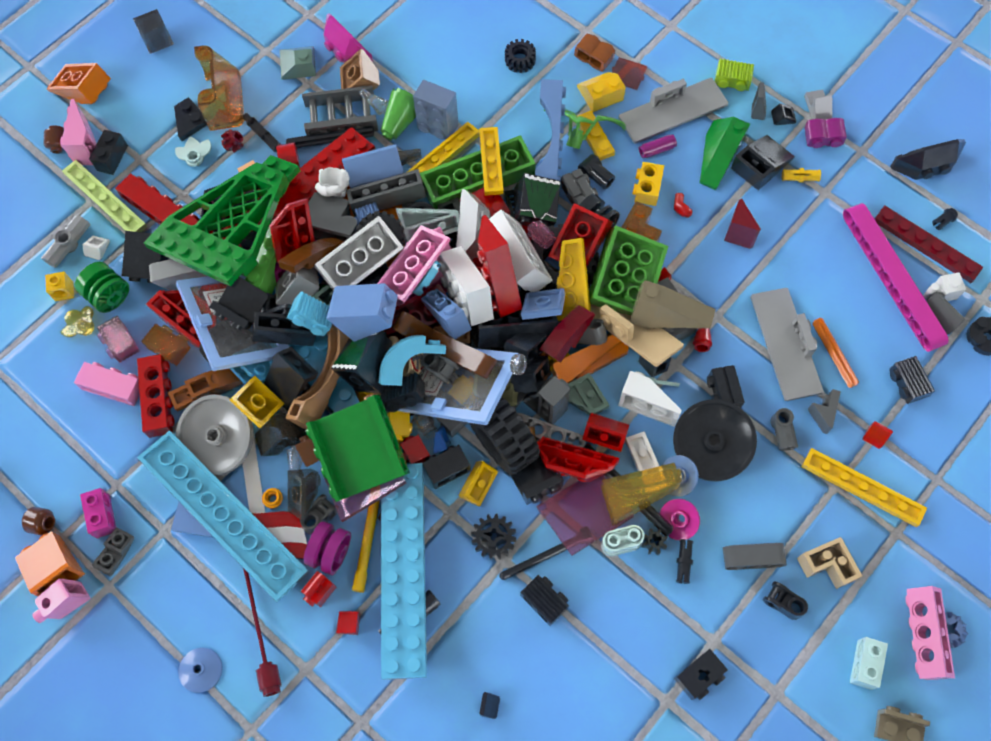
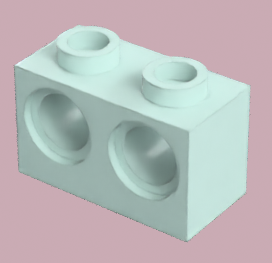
(868, 663)

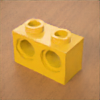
(650, 184)

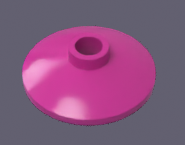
(672, 511)

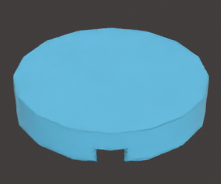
(427, 279)

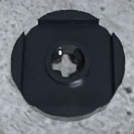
(976, 335)

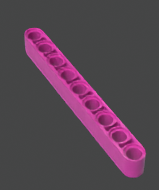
(895, 278)

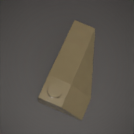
(665, 308)

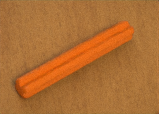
(835, 352)

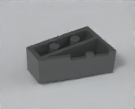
(550, 400)

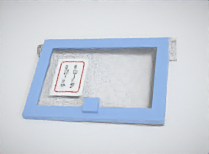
(221, 342)
(468, 395)

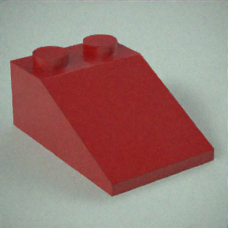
(585, 225)

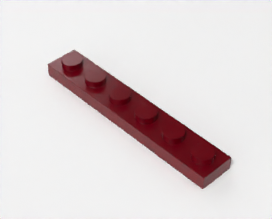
(928, 244)

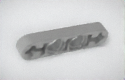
(549, 429)

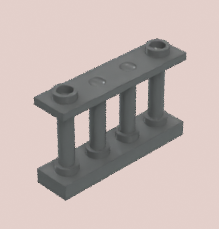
(333, 97)

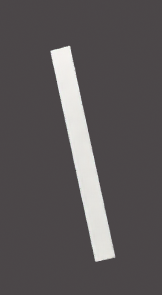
(253, 482)

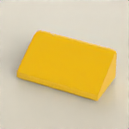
(478, 483)

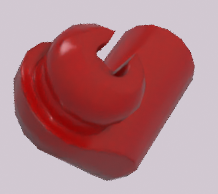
(680, 207)

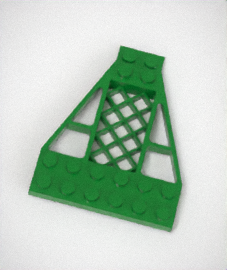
(209, 252)

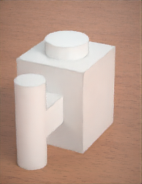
(949, 286)

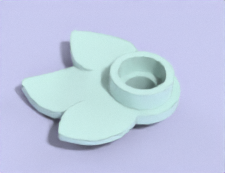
(193, 150)

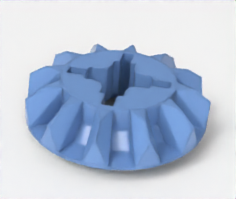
(959, 629)

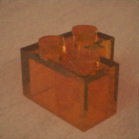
(638, 221)

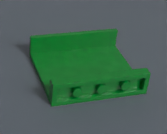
(357, 448)

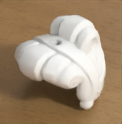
(332, 182)

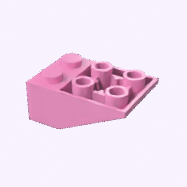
(77, 136)

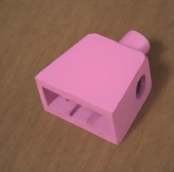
(60, 600)

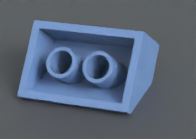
(373, 166)

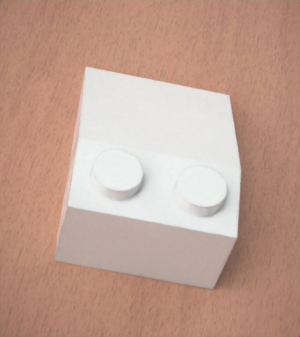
(646, 398)

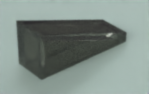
(409, 156)

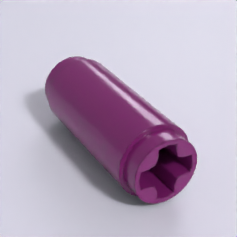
(657, 146)

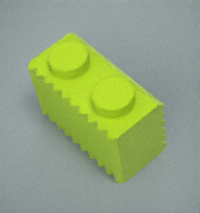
(734, 74)

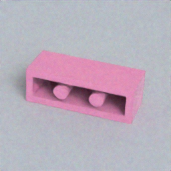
(108, 383)

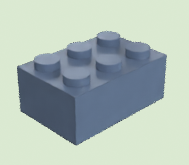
(436, 110)

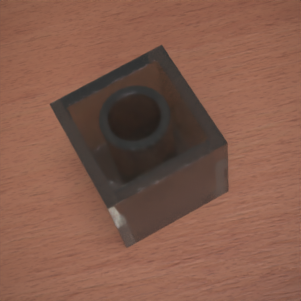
(153, 31)

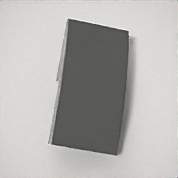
(114, 552)

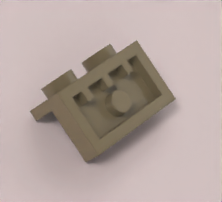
(896, 726)

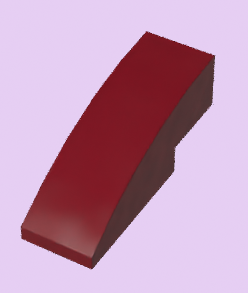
(567, 333)

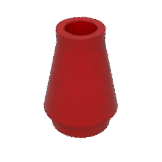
(702, 340)

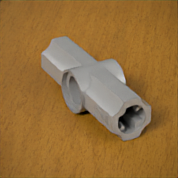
(65, 241)

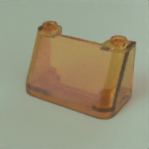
(223, 102)

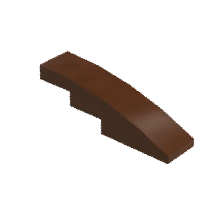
(309, 254)

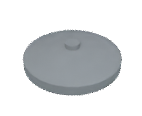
(216, 433)

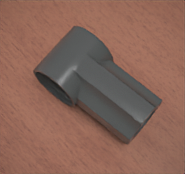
(784, 431)

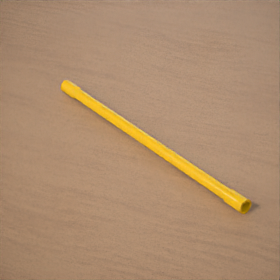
(361, 573)

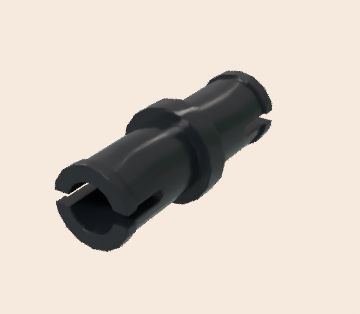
(684, 561)

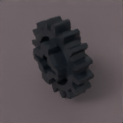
(485, 535)

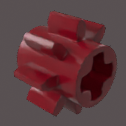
(232, 140)

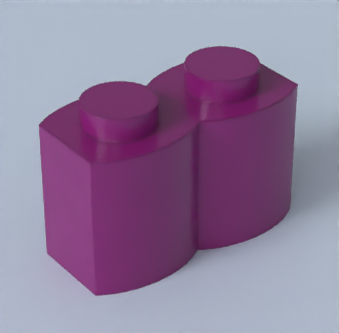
(825, 132)

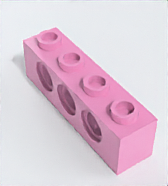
(942, 665)

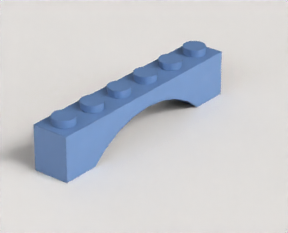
(551, 100)

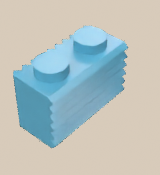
(310, 313)

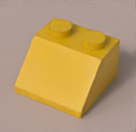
(602, 91)
(256, 401)

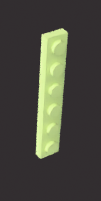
(103, 198)

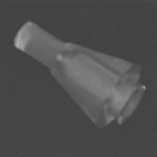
(378, 104)
(294, 458)

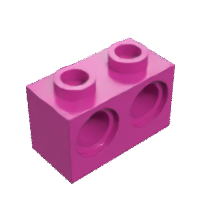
(98, 513)

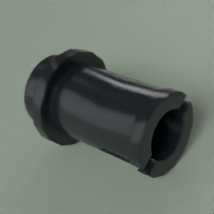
(948, 216)

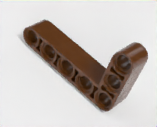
(459, 353)

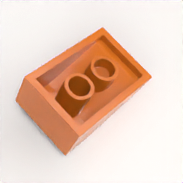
(80, 82)

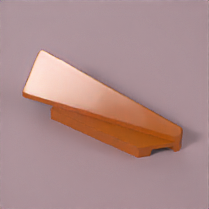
(589, 359)

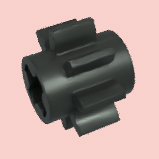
(657, 537)

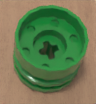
(101, 287)

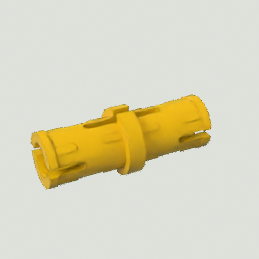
(801, 175)

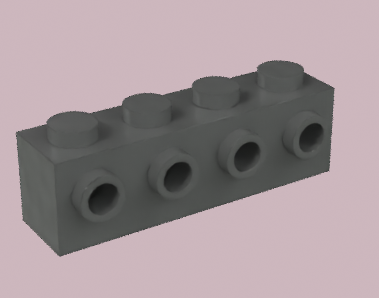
(388, 191)

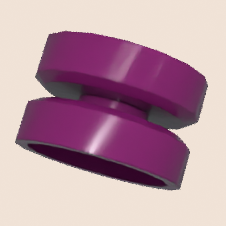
(327, 548)

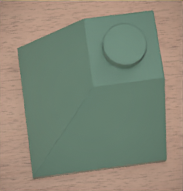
(297, 62)

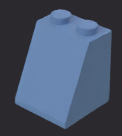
(362, 309)

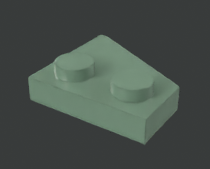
(587, 395)

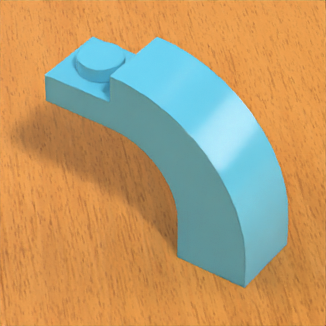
(396, 357)

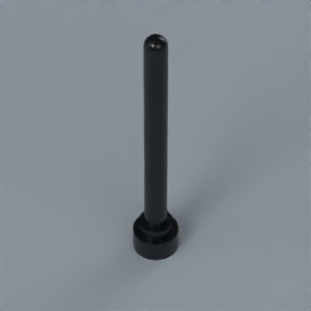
(532, 561)

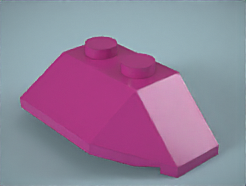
(340, 40)

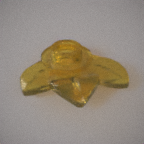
(78, 322)

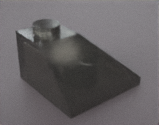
(302, 491)

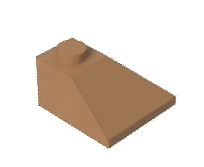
(359, 72)

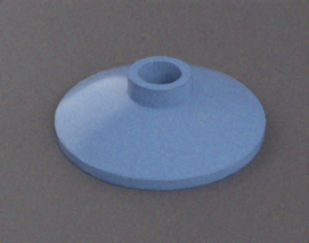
(690, 473)
(210, 670)

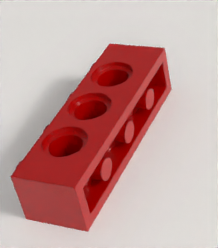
(147, 369)

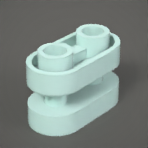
(622, 540)

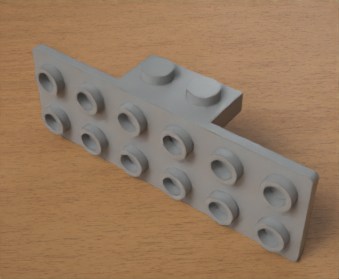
(672, 107)
(788, 343)

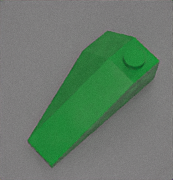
(720, 148)

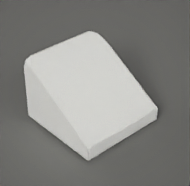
(95, 247)

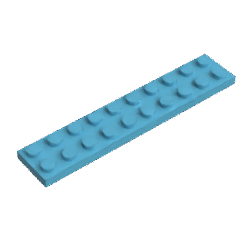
(223, 516)
(403, 580)

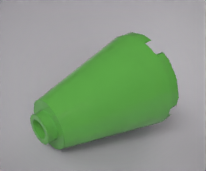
(399, 114)

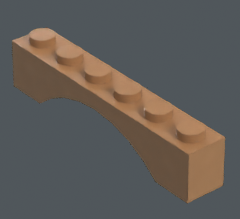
(314, 401)

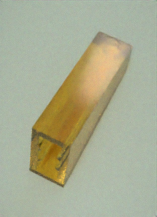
(635, 491)

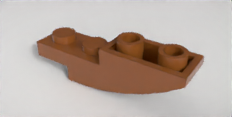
(202, 385)

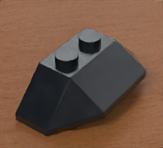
(929, 160)

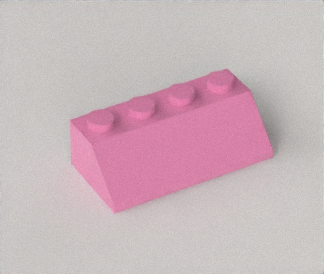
(414, 262)

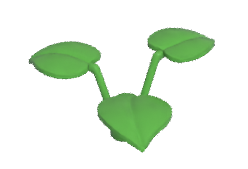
(576, 136)

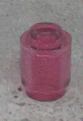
(541, 234)

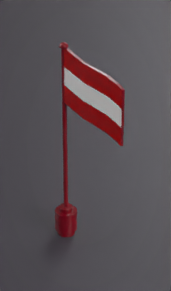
(291, 534)

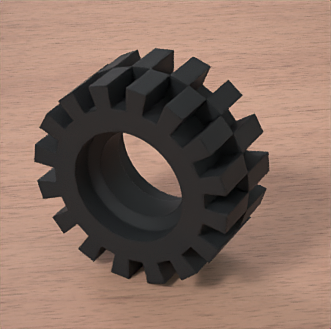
(520, 63)

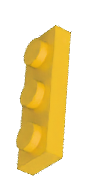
(597, 138)

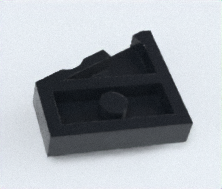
(188, 119)

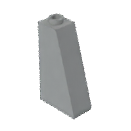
(169, 271)

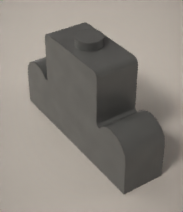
(331, 217)

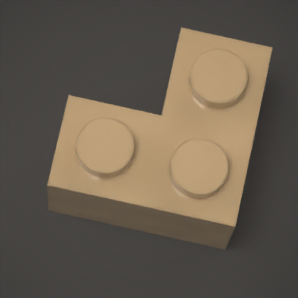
(833, 558)

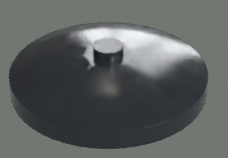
(716, 439)

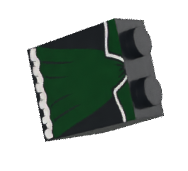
(536, 200)
(361, 362)

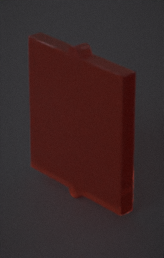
(629, 72)

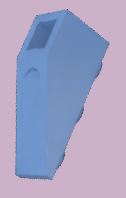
(447, 313)

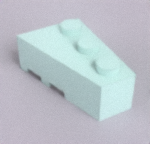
(413, 218)

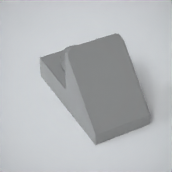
(819, 104)

